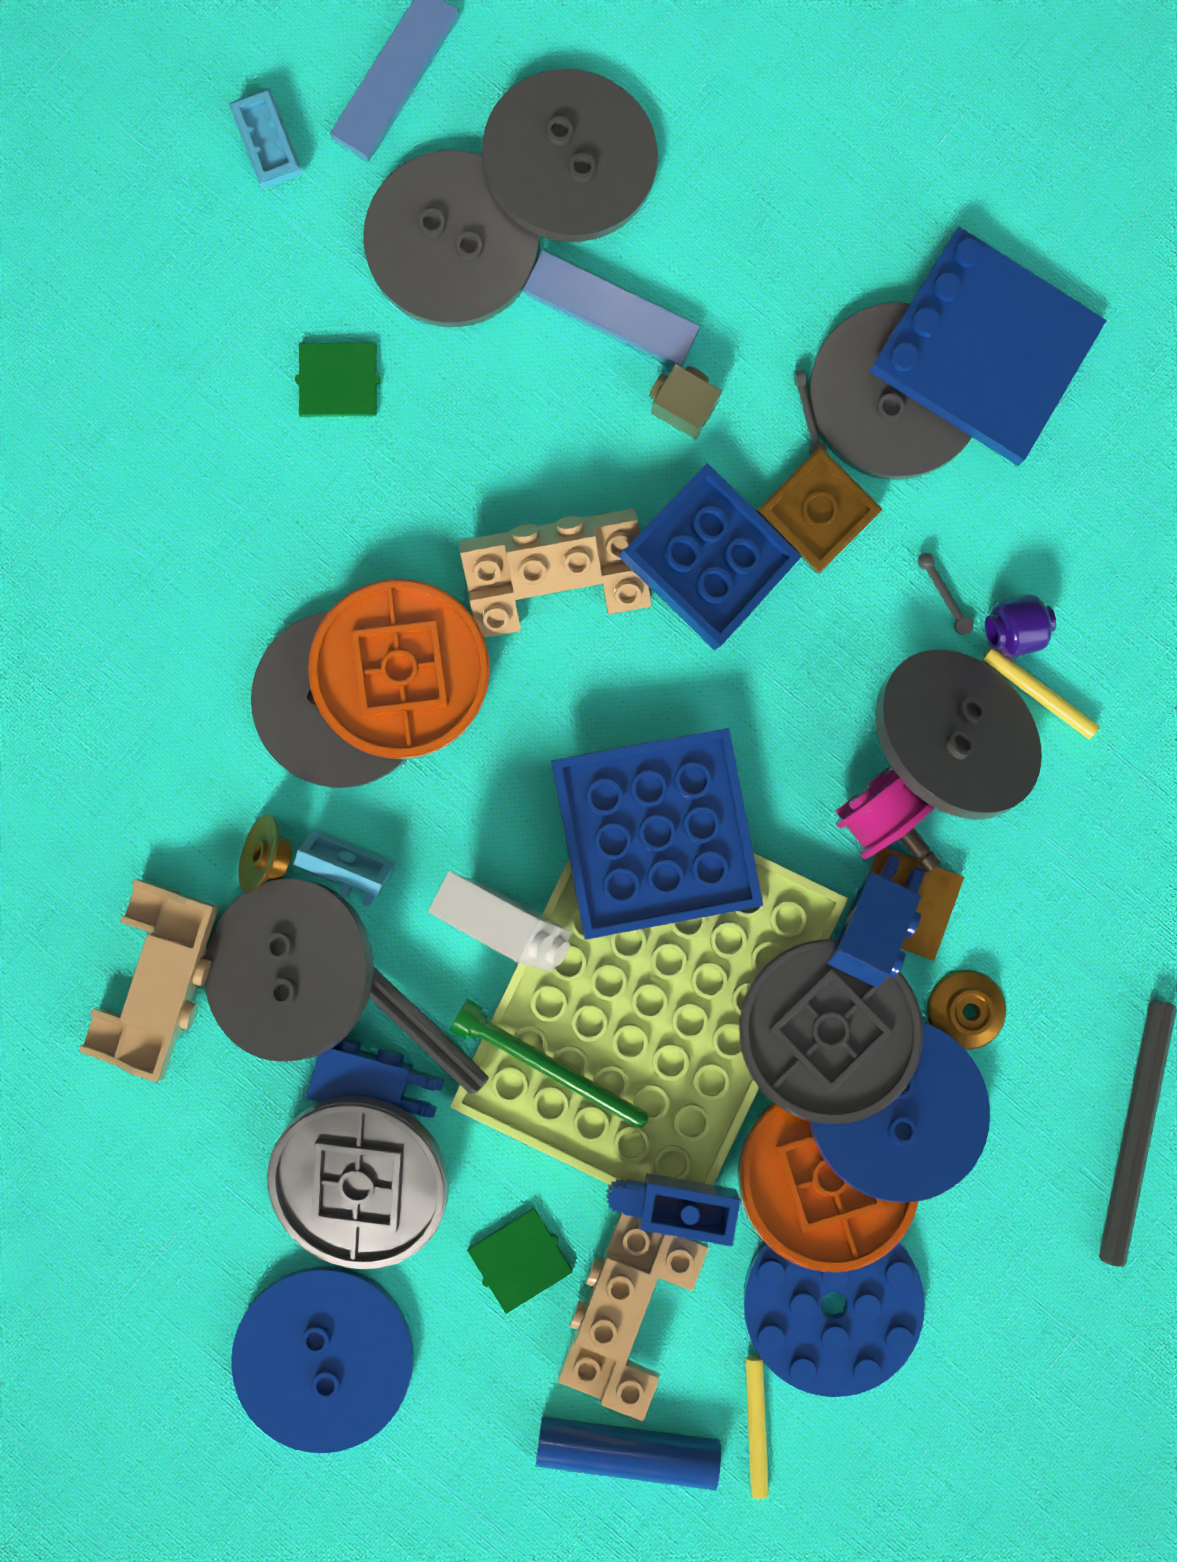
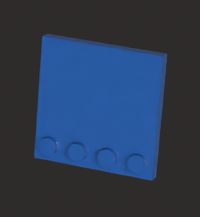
(988, 346)
(656, 833)

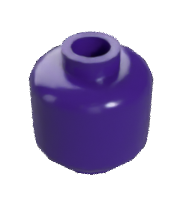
(1020, 626)

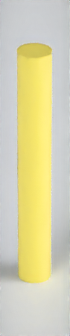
(1041, 693)
(757, 1427)

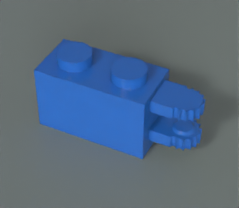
(878, 924)
(382, 1076)
(678, 1207)

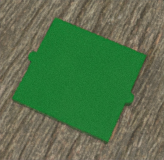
(337, 379)
(520, 1260)

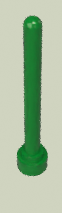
(474, 1023)

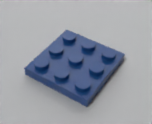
(710, 557)

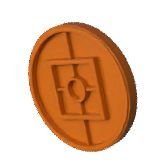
(399, 669)
(805, 1206)

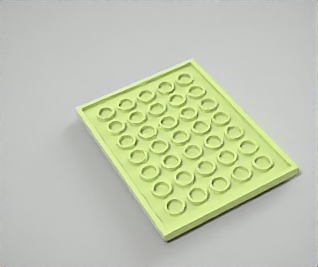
(649, 1022)

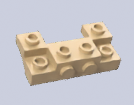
(548, 561)
(162, 984)
(615, 1309)

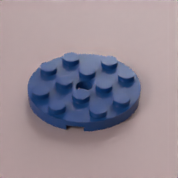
(836, 1351)

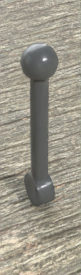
(801, 383)
(962, 625)

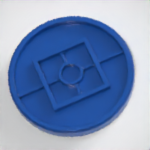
(923, 1137)
(322, 1359)

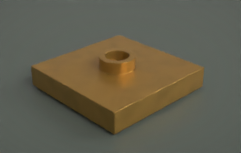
(819, 510)
(936, 904)

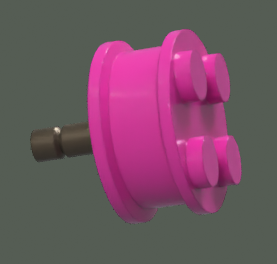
(886, 814)

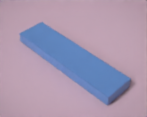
(394, 76)
(611, 309)

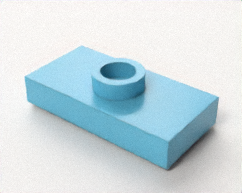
(265, 139)

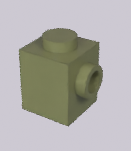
(684, 399)

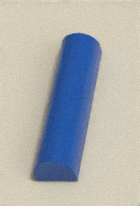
(629, 1453)

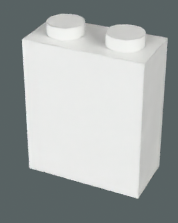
(500, 922)

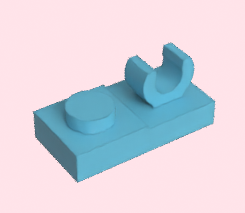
(343, 862)

